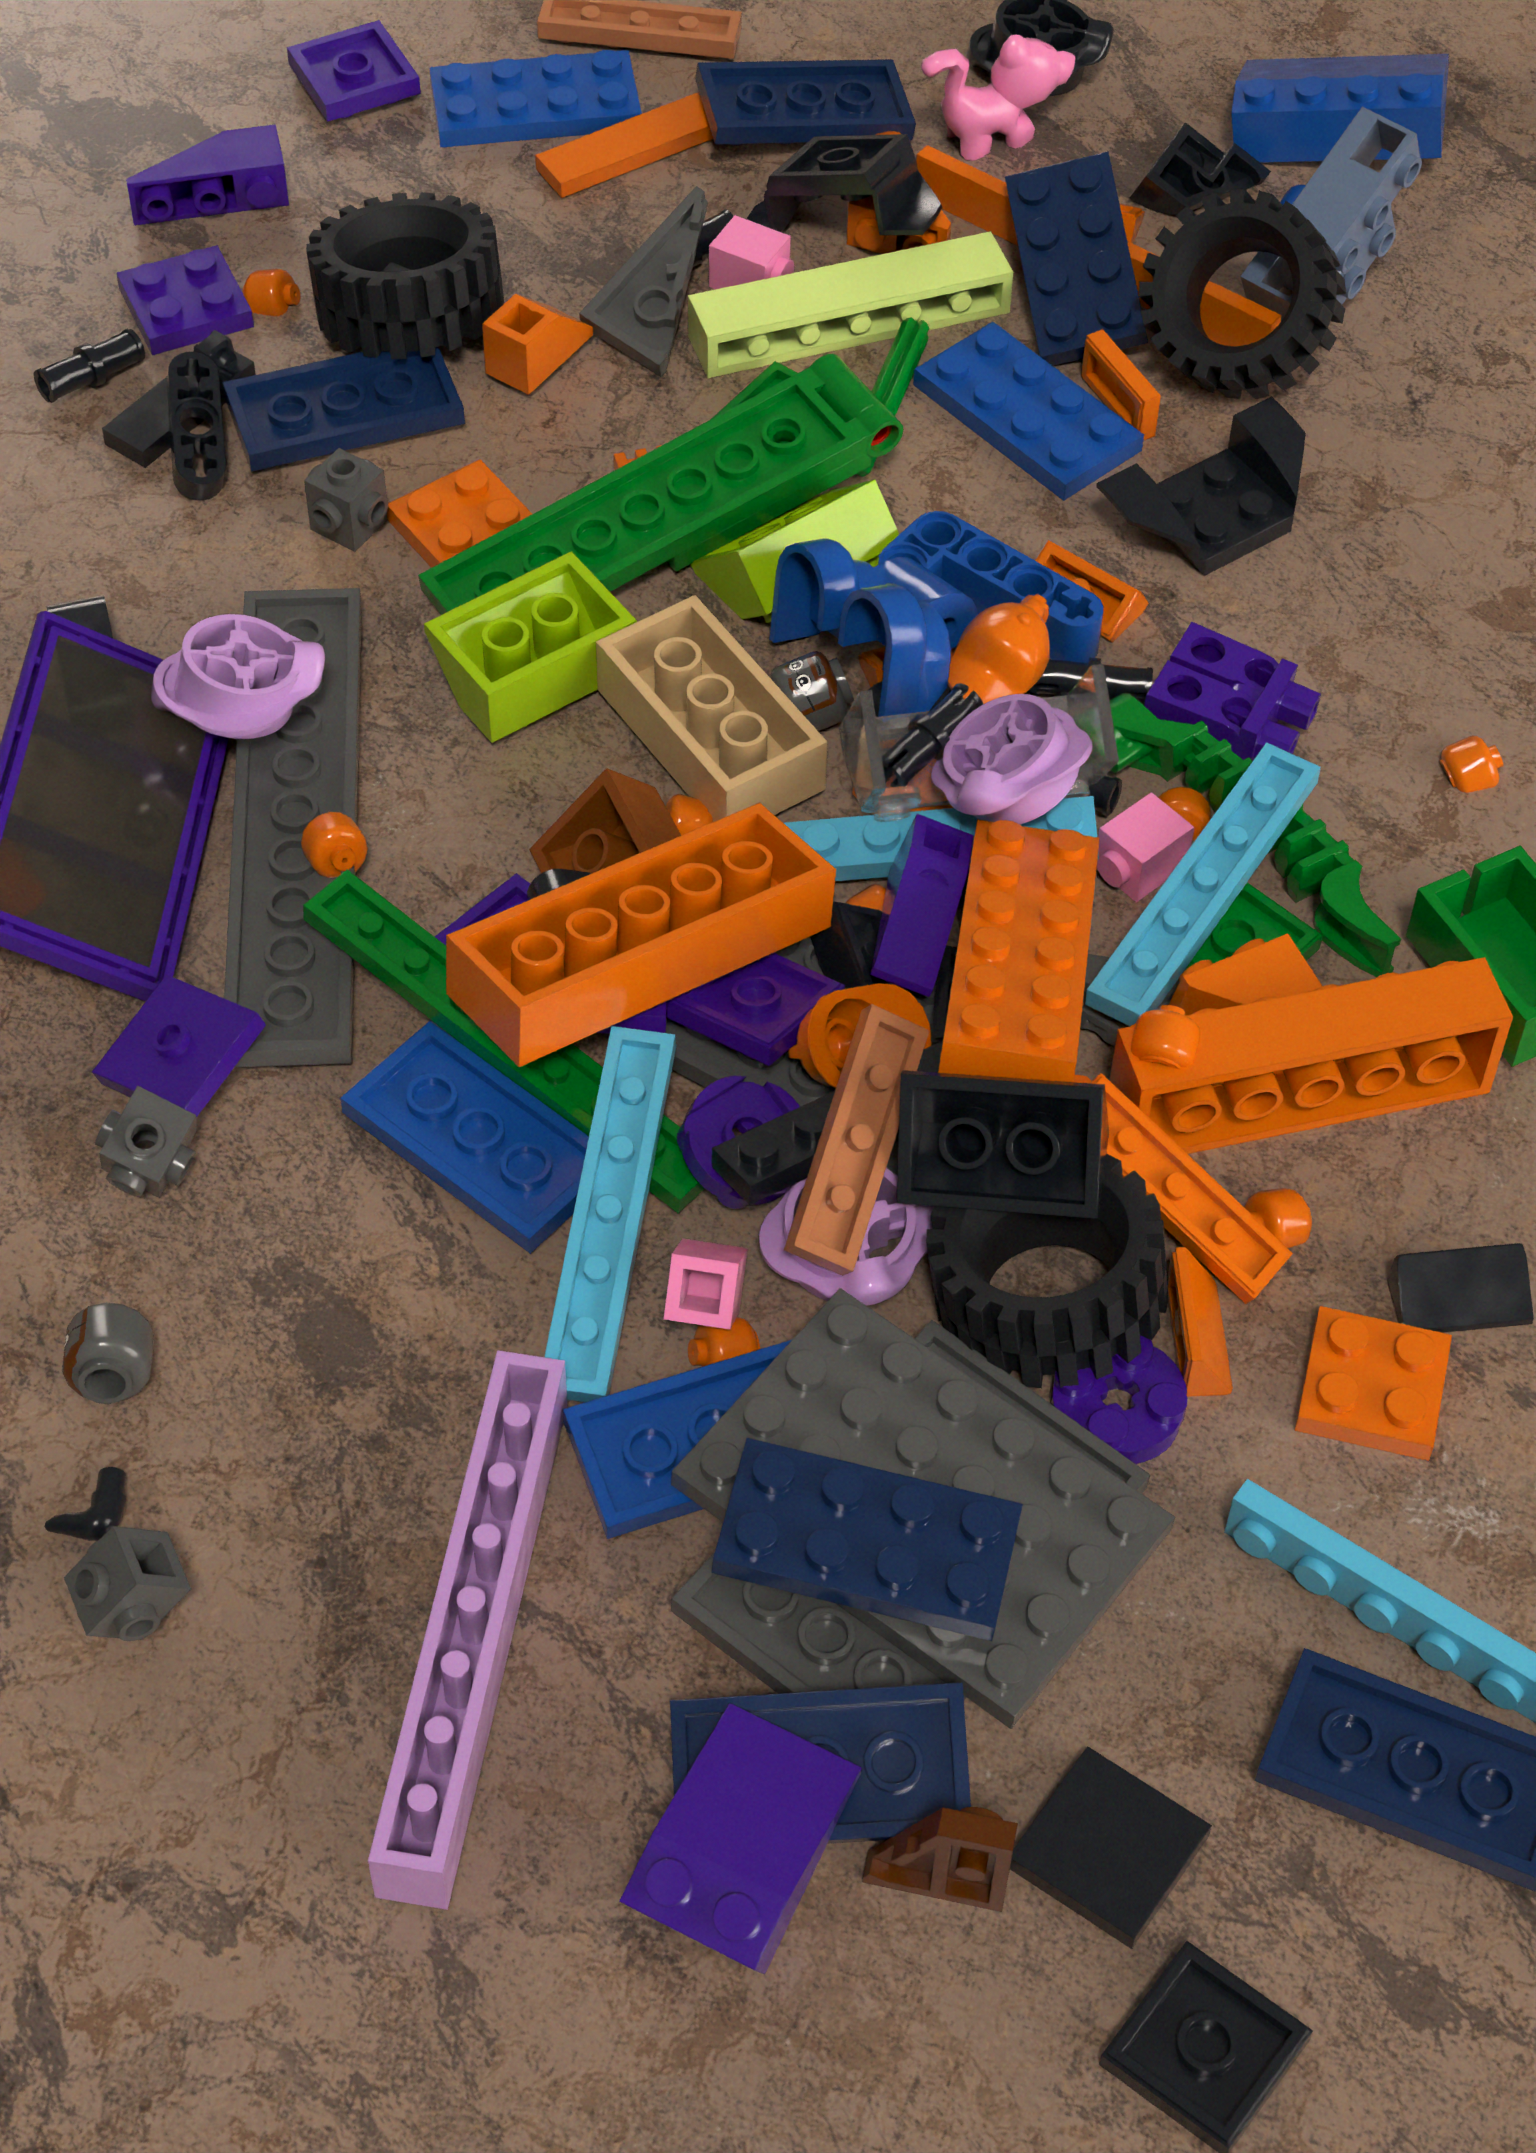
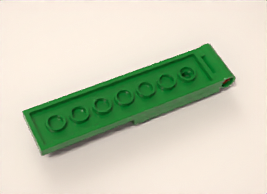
(691, 489)

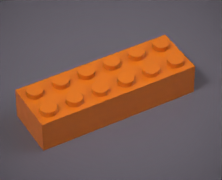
(638, 933)
(1021, 954)
(1325, 1057)

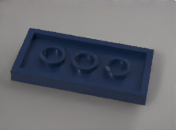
(802, 100)
(1075, 257)
(340, 405)
(868, 1539)
(901, 1736)
(1407, 1766)

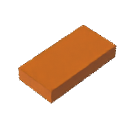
(1120, 383)

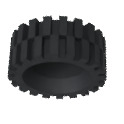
(1195, 255)
(435, 304)
(1061, 1330)

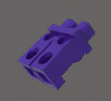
(1233, 692)

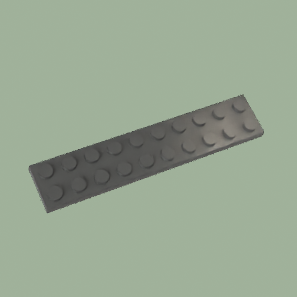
(282, 783)

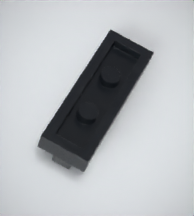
(143, 427)

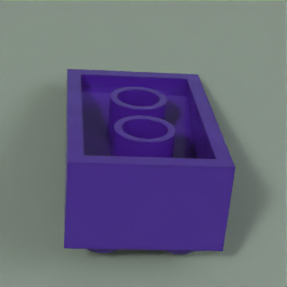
(742, 1838)

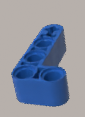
(999, 574)

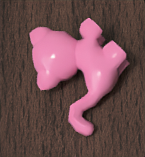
(1019, 77)

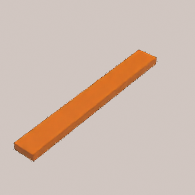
(985, 203)

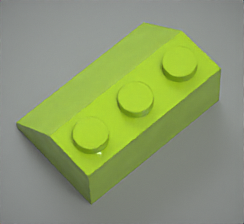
(746, 568)
(526, 645)

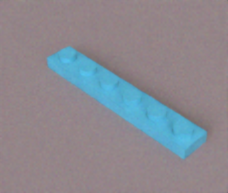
(868, 848)
(1202, 885)
(610, 1209)
(1385, 1598)

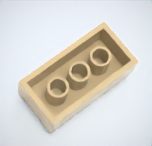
(710, 712)

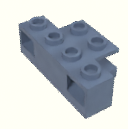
(1346, 206)

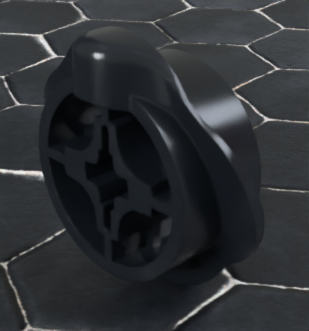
(1050, 21)

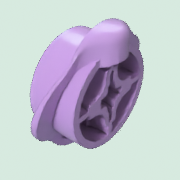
(237, 676)
(1011, 759)
(872, 1278)

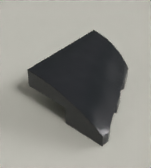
(1194, 169)

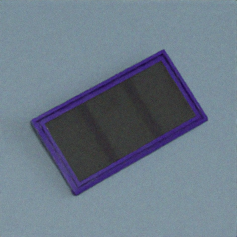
(99, 811)

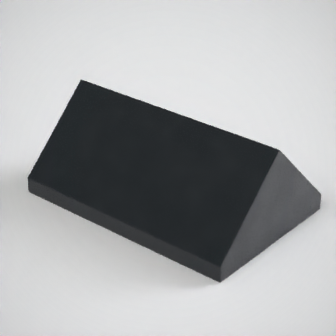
(1002, 1144)

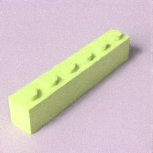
(848, 303)

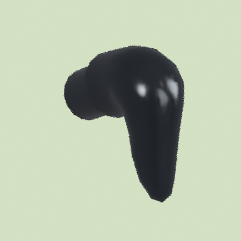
(104, 1512)

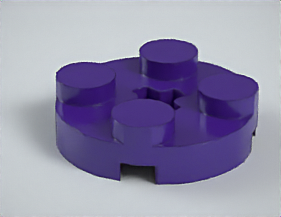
(710, 1121)
(1156, 1403)

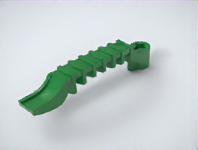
(1303, 850)

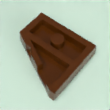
(948, 1857)

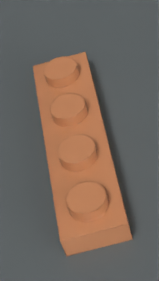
(642, 26)
(855, 1142)

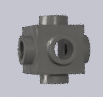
(346, 499)
(150, 1123)
(127, 1583)

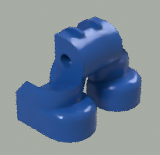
(892, 603)

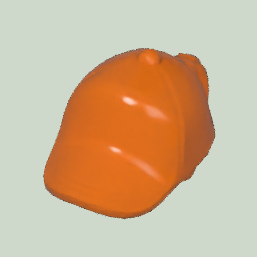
(1003, 649)

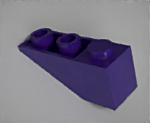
(215, 177)
(921, 904)

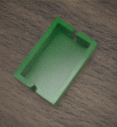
(1495, 925)

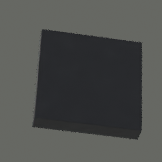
(1109, 1847)
(1205, 2048)

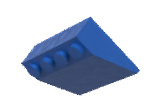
(1305, 104)

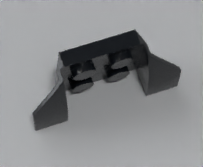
(854, 170)
(1225, 501)

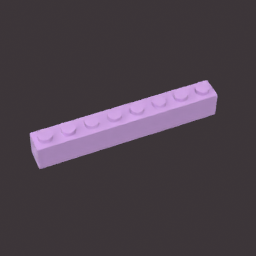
(469, 1634)

